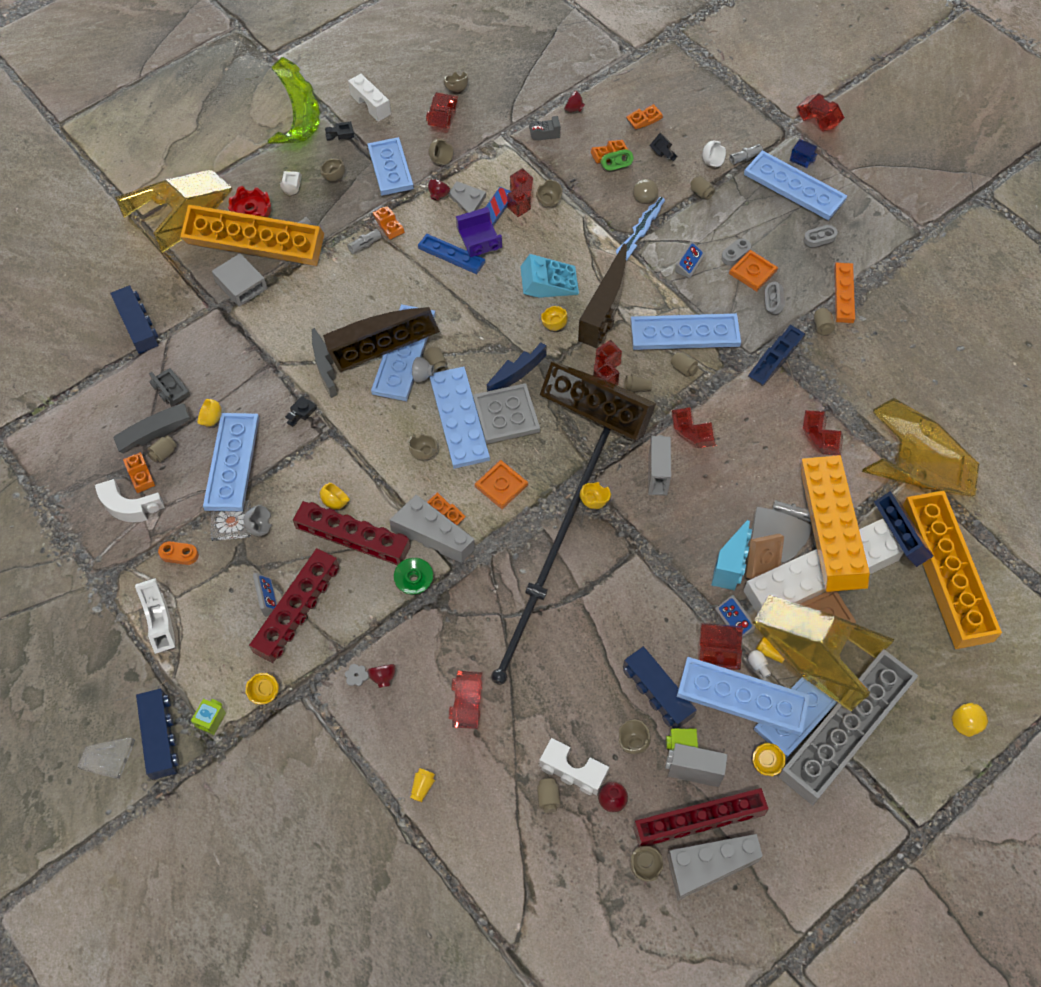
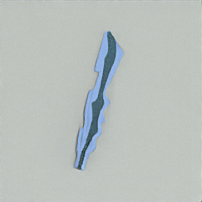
(643, 226)

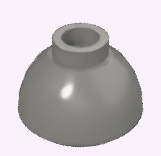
(421, 369)

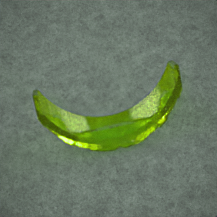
(304, 105)

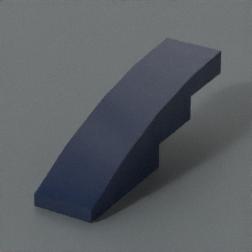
(776, 355)
(513, 372)

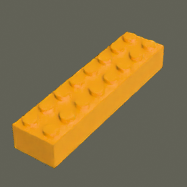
(252, 235)
(834, 524)
(953, 572)

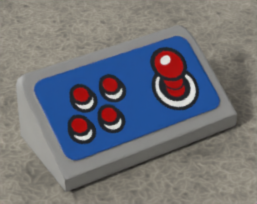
(689, 260)
(265, 593)
(733, 614)

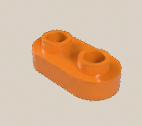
(177, 551)

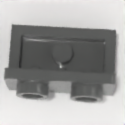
(170, 387)

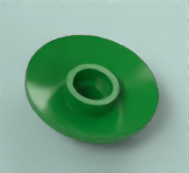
(413, 568)

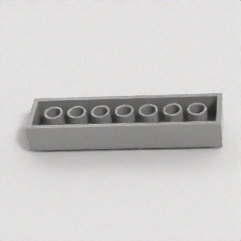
(845, 730)

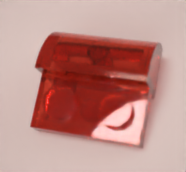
(720, 645)

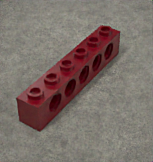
(357, 541)
(318, 562)
(700, 818)

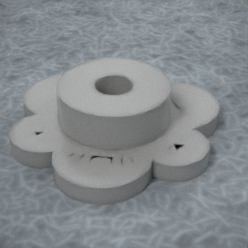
(355, 670)

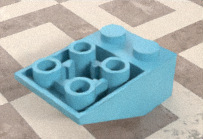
(548, 277)
(731, 559)

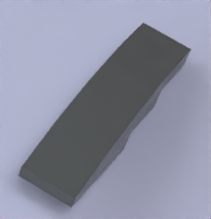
(323, 363)
(151, 427)

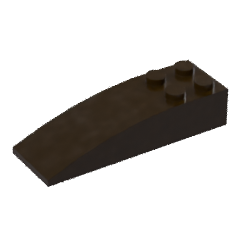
(604, 304)
(378, 336)
(598, 400)

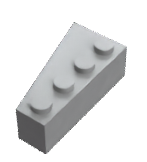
(432, 529)
(709, 863)

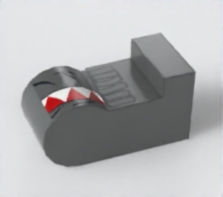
(546, 129)

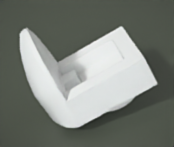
(290, 182)

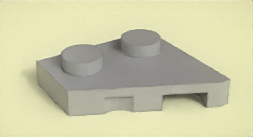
(467, 196)

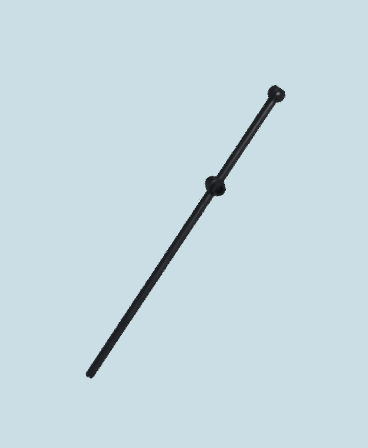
(536, 590)

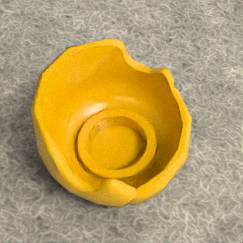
(554, 318)
(209, 413)
(594, 495)
(333, 496)
(262, 688)
(970, 719)
(768, 759)

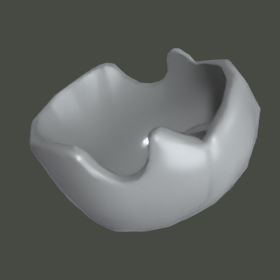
(257, 520)

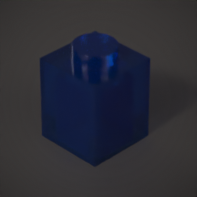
(803, 153)

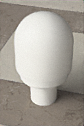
(759, 663)

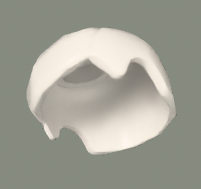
(714, 154)

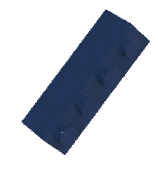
(134, 319)
(903, 529)
(659, 688)
(156, 734)

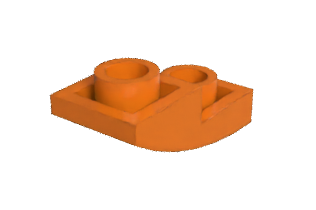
(641, 119)
(612, 146)
(388, 222)
(139, 472)
(449, 511)

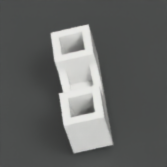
(363, 90)
(587, 778)

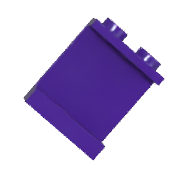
(478, 232)

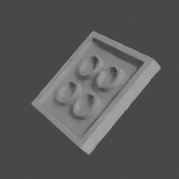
(506, 413)

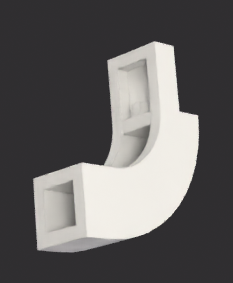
(127, 509)
(157, 615)

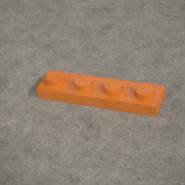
(844, 292)

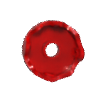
(246, 199)

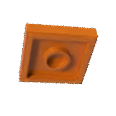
(753, 270)
(501, 484)

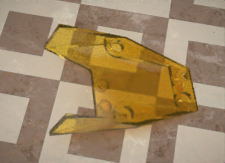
(196, 189)
(925, 453)
(813, 646)

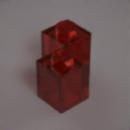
(441, 110)
(826, 114)
(521, 192)
(607, 358)
(698, 435)
(826, 441)
(466, 706)

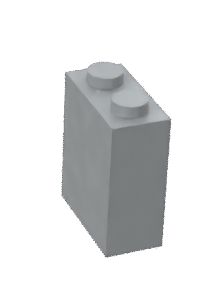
(239, 279)
(659, 465)
(696, 765)

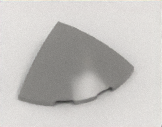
(773, 522)

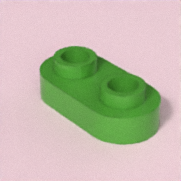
(616, 159)

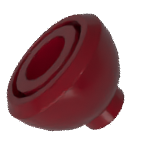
(574, 103)
(438, 189)
(382, 674)
(613, 797)

